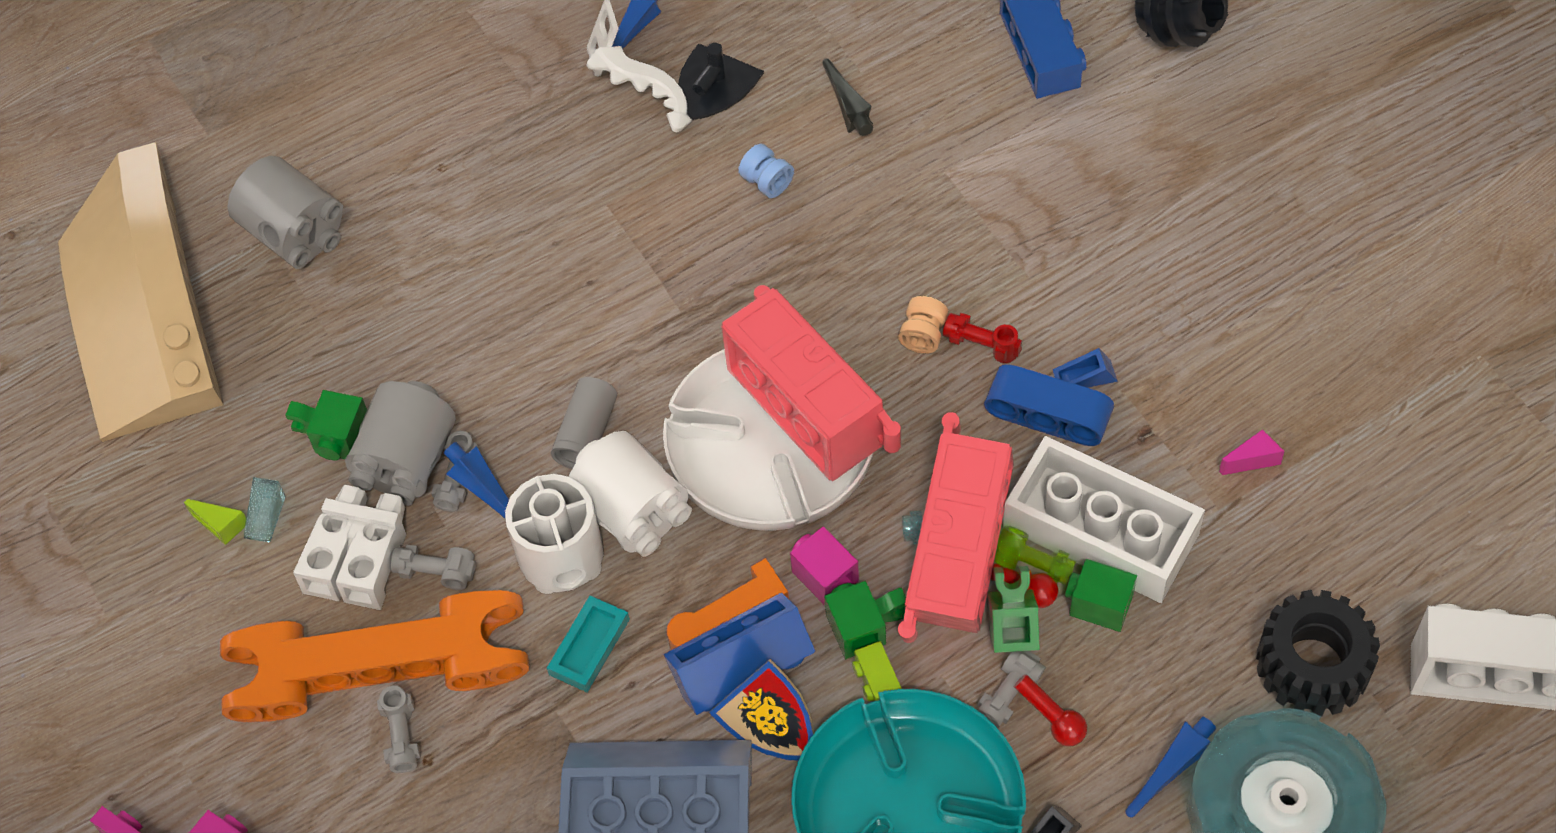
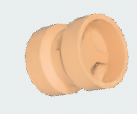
(922, 328)

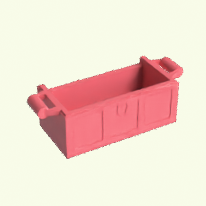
(806, 385)
(958, 532)

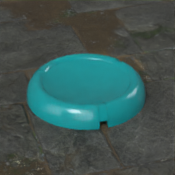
(908, 768)

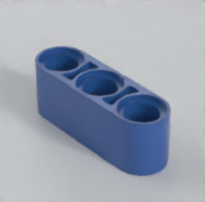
(1049, 405)

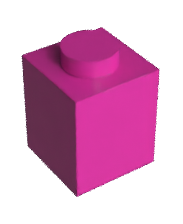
(823, 563)

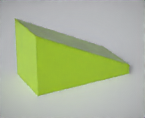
(219, 520)

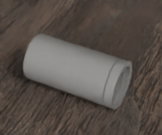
(584, 419)

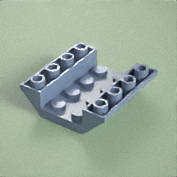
(656, 787)

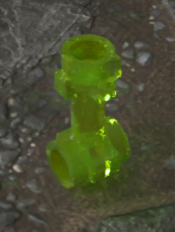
(1013, 548)

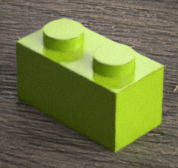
(876, 671)

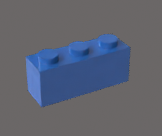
(1044, 45)
(731, 652)

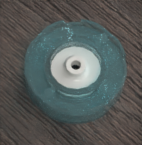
(1285, 777)

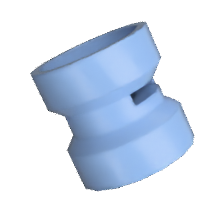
(764, 169)

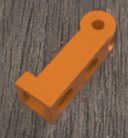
(762, 587)

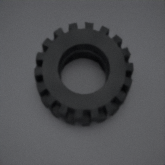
(1328, 622)

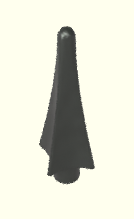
(853, 106)

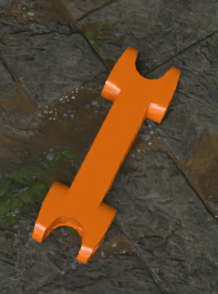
(376, 655)

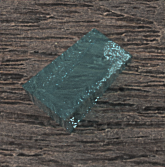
(263, 509)

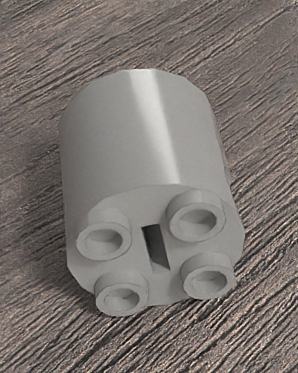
(285, 211)
(400, 440)

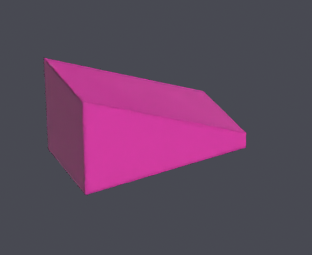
(1253, 454)

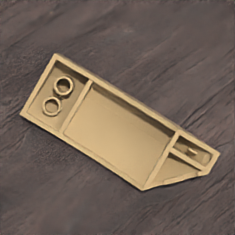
(135, 301)

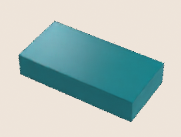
(588, 643)

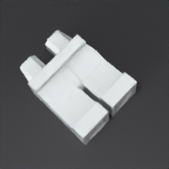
(352, 548)

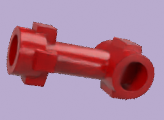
(1003, 339)

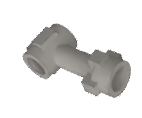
(449, 494)
(455, 569)
(1016, 666)
(398, 709)

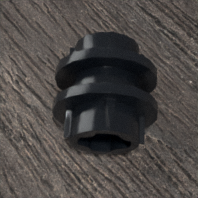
(1180, 21)

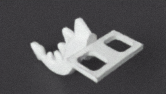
(626, 69)

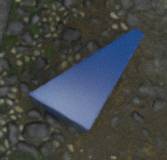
(1087, 370)

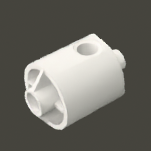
(630, 491)
(554, 533)

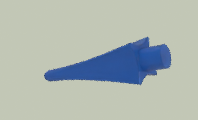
(635, 19)
(475, 475)
(1183, 752)

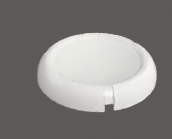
(741, 460)

